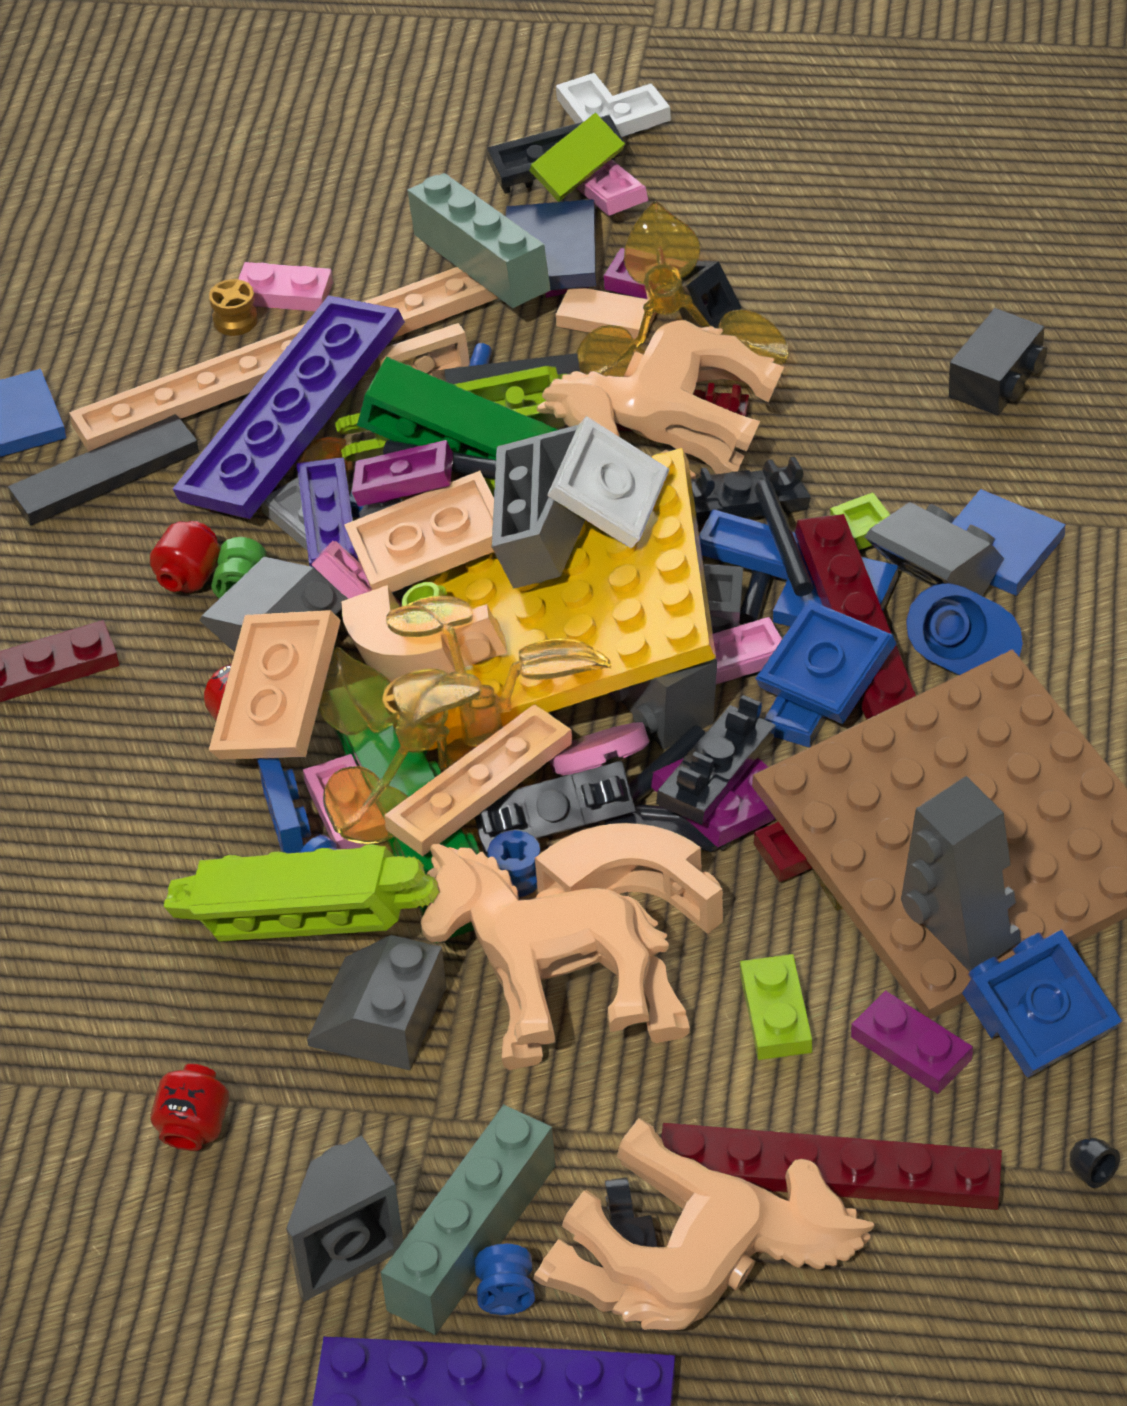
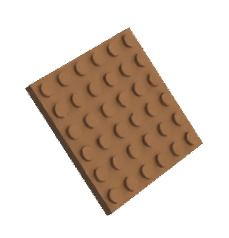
(857, 797)

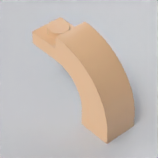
(398, 655)
(635, 860)

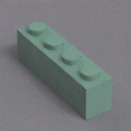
(479, 240)
(467, 1215)

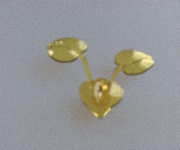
(659, 255)
(434, 690)
(354, 794)

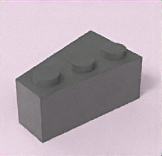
(529, 528)
(673, 702)
(957, 874)

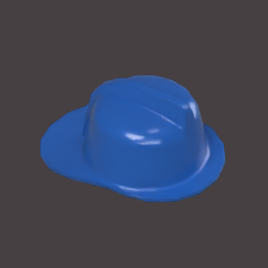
(960, 628)

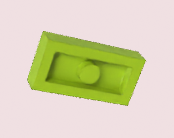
(775, 1007)

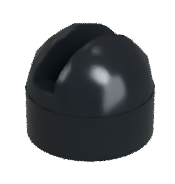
(1094, 1161)

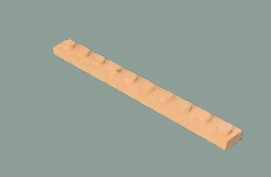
(241, 369)

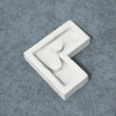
(629, 110)

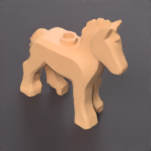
(658, 393)
(550, 939)
(711, 1243)

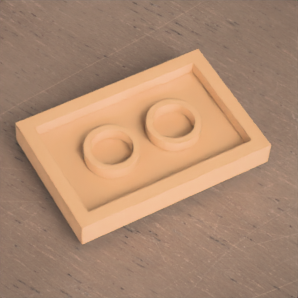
(425, 533)
(275, 685)

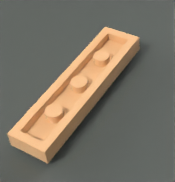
(478, 779)

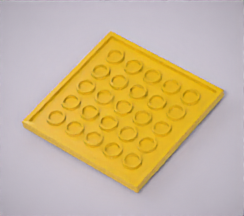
(631, 604)

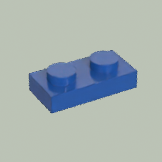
(280, 791)

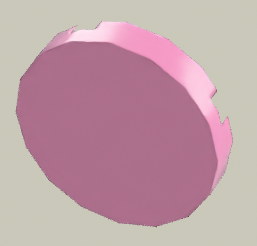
(598, 747)

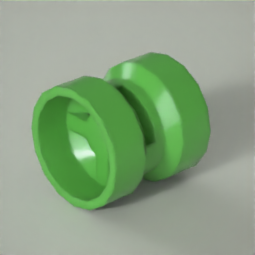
(234, 561)

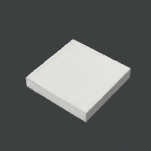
(608, 482)

